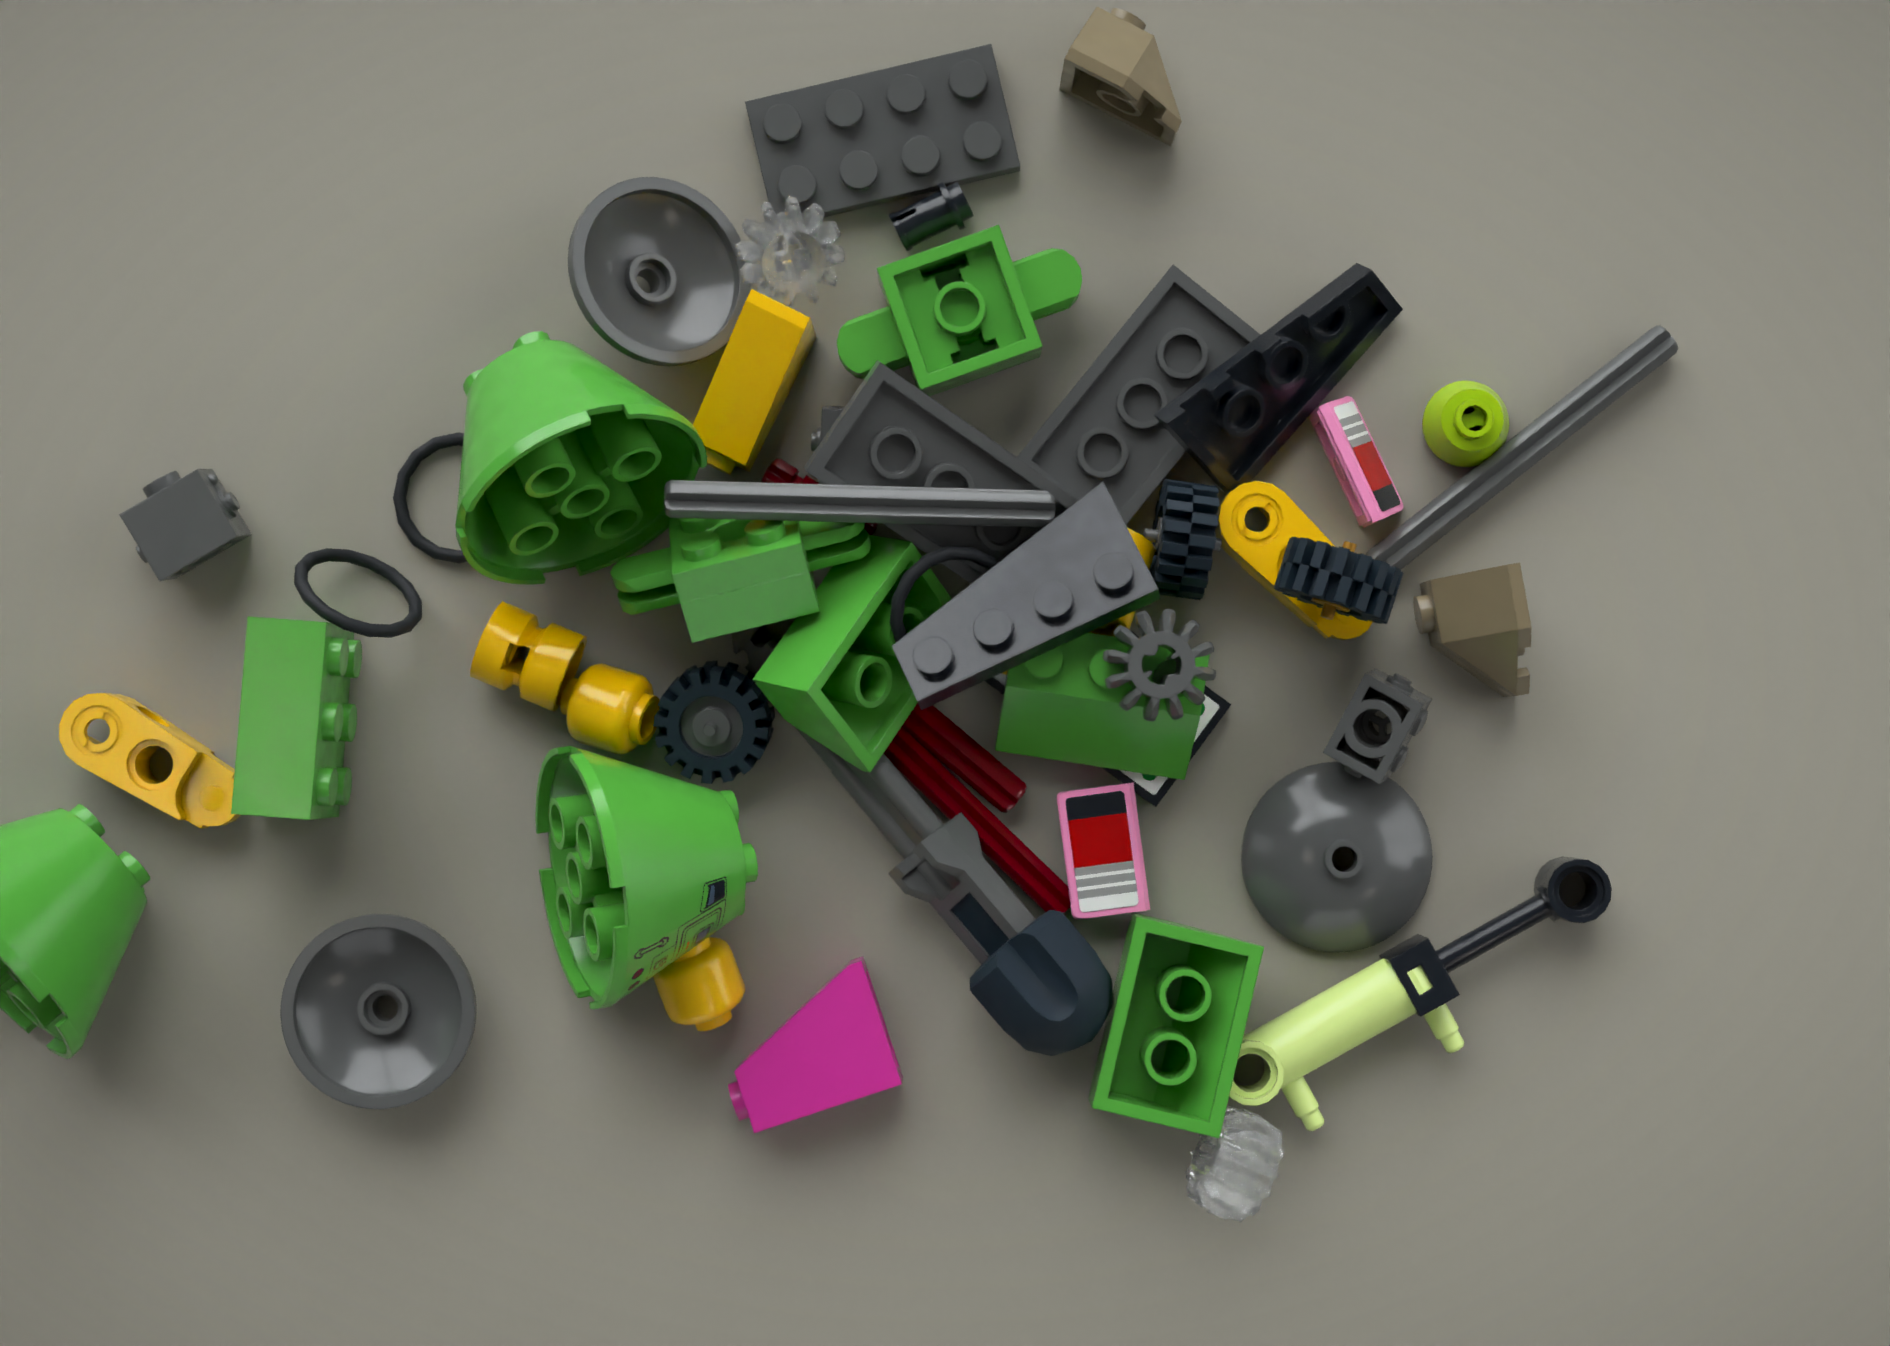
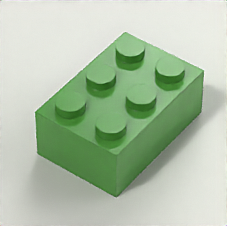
(295, 719)

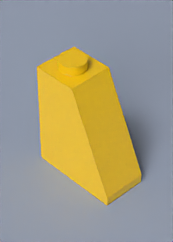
(752, 381)

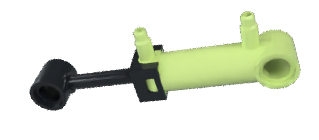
(1403, 983)

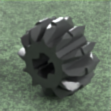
(1170, 684)

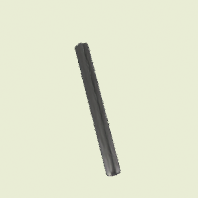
(1526, 448)
(858, 503)

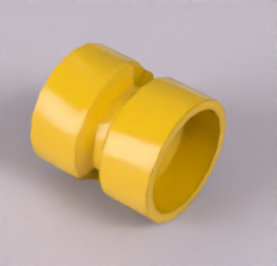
(549, 664)

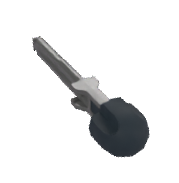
(1033, 972)

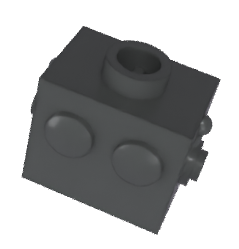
(184, 522)
(1358, 743)

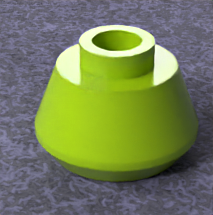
(1448, 428)

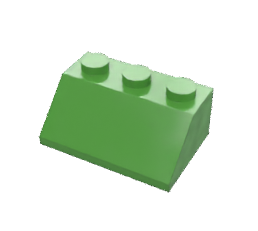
(838, 665)
(1066, 713)
(1175, 1025)

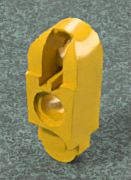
(1263, 551)
(199, 782)

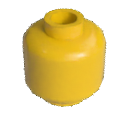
(610, 708)
(701, 985)

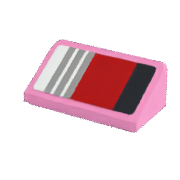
(1356, 461)
(1103, 851)

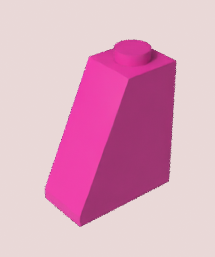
(820, 1056)

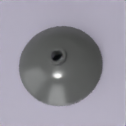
(680, 249)
(1291, 851)
(335, 1020)

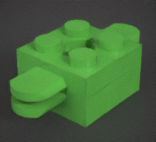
(960, 311)
(736, 571)

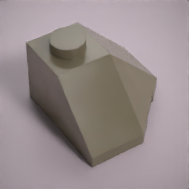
(1122, 74)
(1480, 624)

